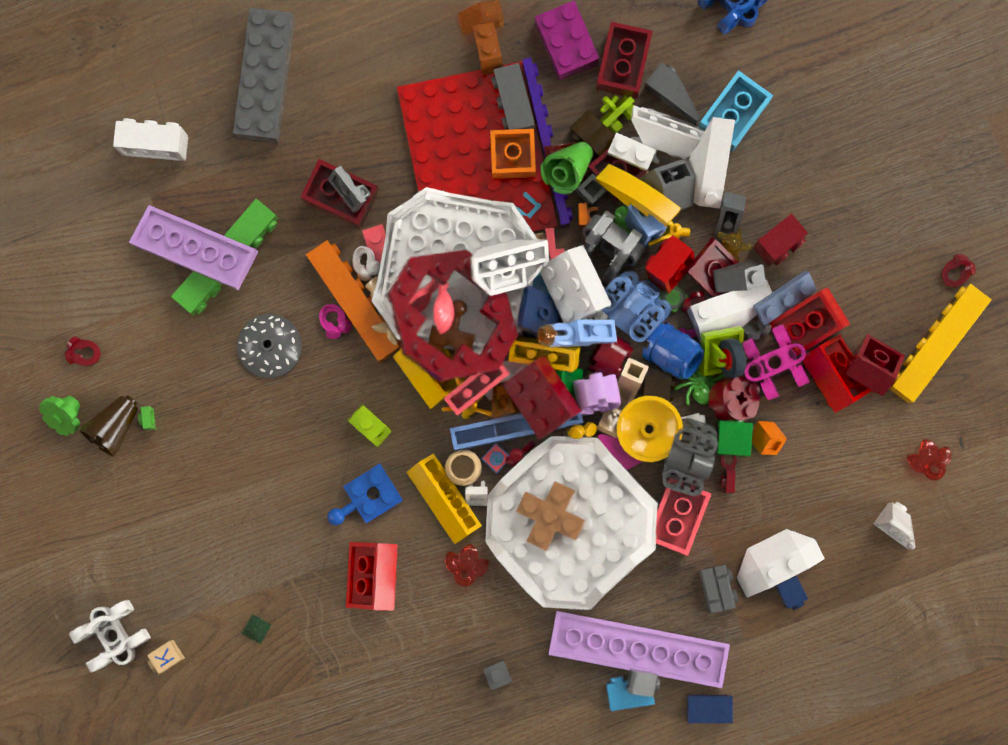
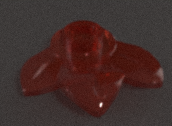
(930, 456)
(467, 562)

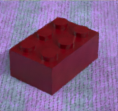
(624, 60)
(323, 196)
(541, 397)

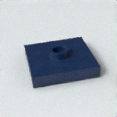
(536, 310)

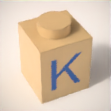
(165, 657)

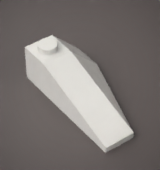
(710, 162)
(897, 524)

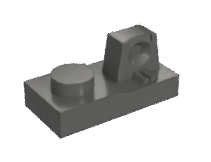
(352, 195)

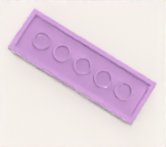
(193, 247)

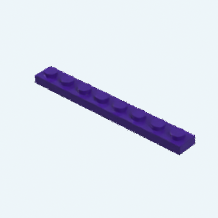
(545, 133)

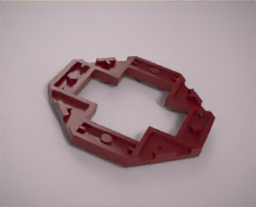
(409, 321)

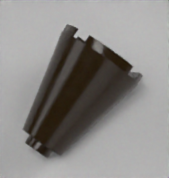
(111, 425)

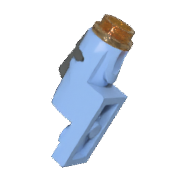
(577, 333)

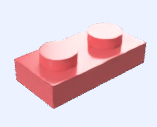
(375, 240)

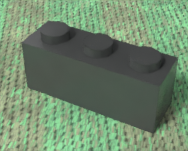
(513, 98)

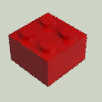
(669, 264)

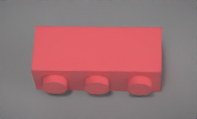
(474, 388)

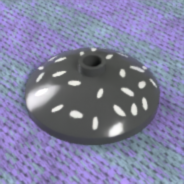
(284, 349)

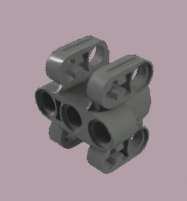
(614, 242)
(691, 457)

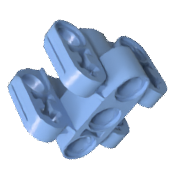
(635, 304)

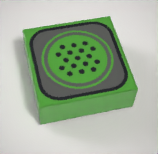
(675, 298)

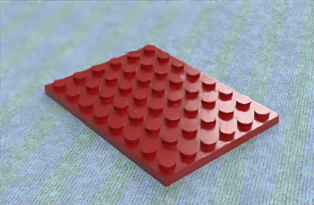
(451, 143)

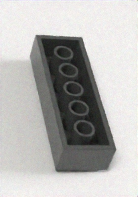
(264, 75)

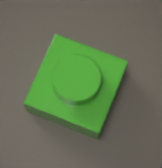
(146, 418)

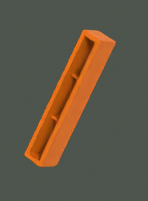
(351, 298)

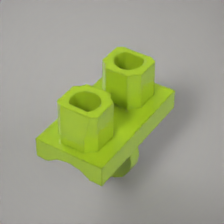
(623, 107)

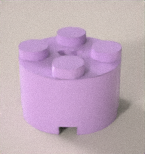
(597, 393)

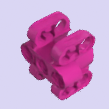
(787, 362)

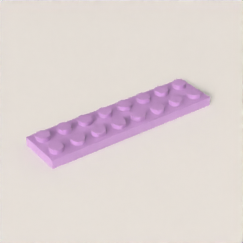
(639, 649)

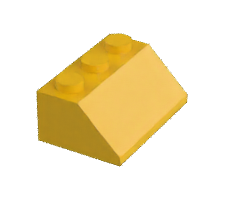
(427, 386)

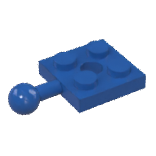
(357, 492)

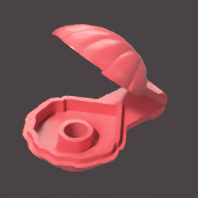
(443, 305)

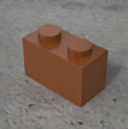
(487, 47)

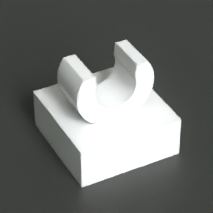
(477, 495)

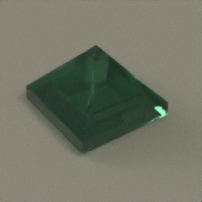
(256, 629)

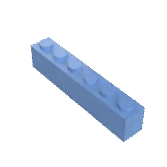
(497, 431)

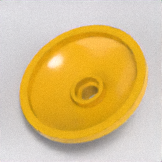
(644, 412)

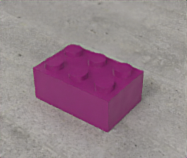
(566, 40)

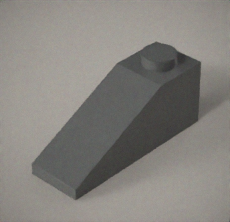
(669, 88)

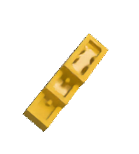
(638, 193)

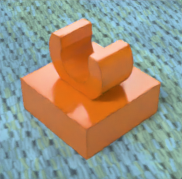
(584, 214)

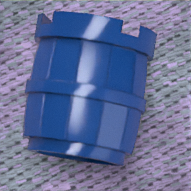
(673, 351)

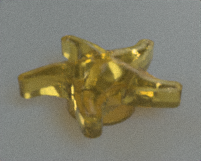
(733, 243)

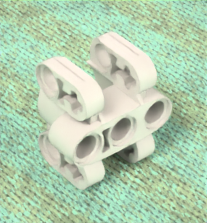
(115, 648)

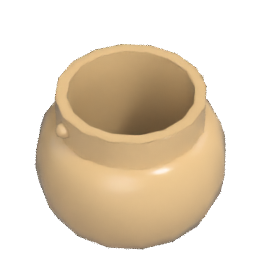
(463, 467)

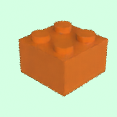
(513, 153)

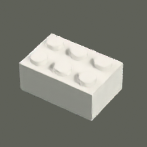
(150, 140)
(574, 285)

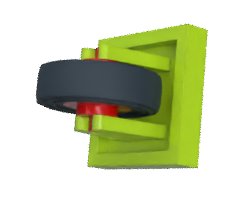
(723, 352)

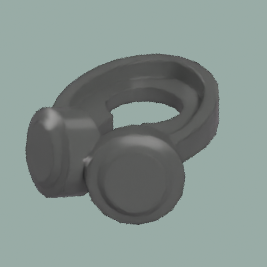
(751, 333)

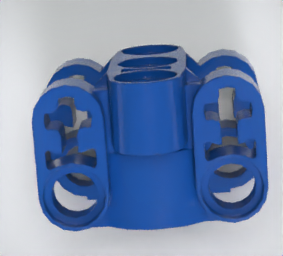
(735, 12)

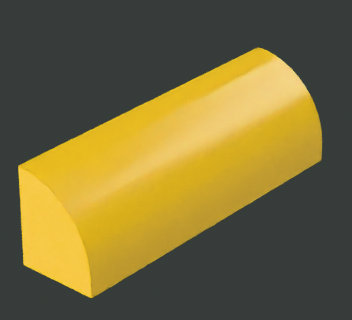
(443, 498)

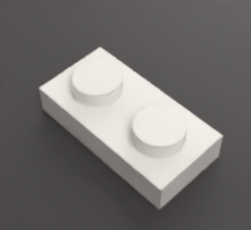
(631, 152)

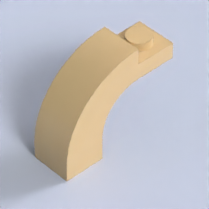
(628, 385)

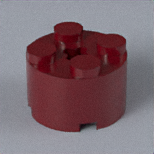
(609, 356)
(734, 399)

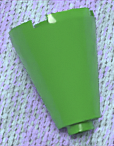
(567, 167)

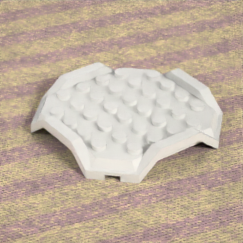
(448, 223)
(611, 543)

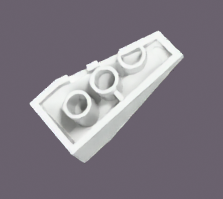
(726, 310)

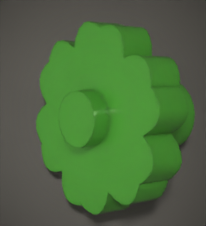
(61, 414)

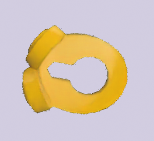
(578, 431)

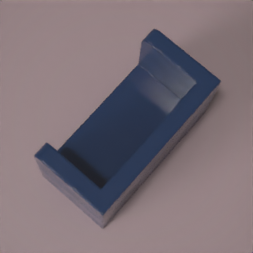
(709, 708)

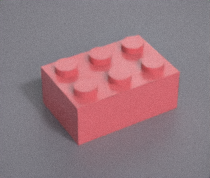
(679, 518)

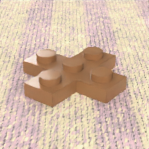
(550, 515)

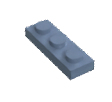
(785, 297)

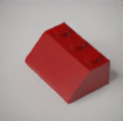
(828, 369)
(371, 576)

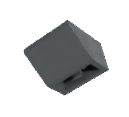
(674, 181)

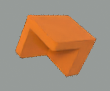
(767, 438)

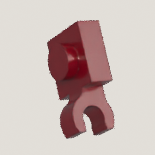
(727, 481)

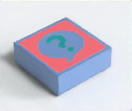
(495, 458)

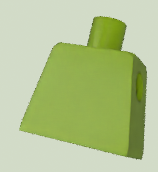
(369, 425)

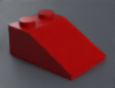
(812, 320)

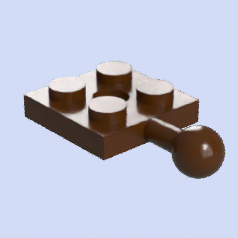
(453, 335)

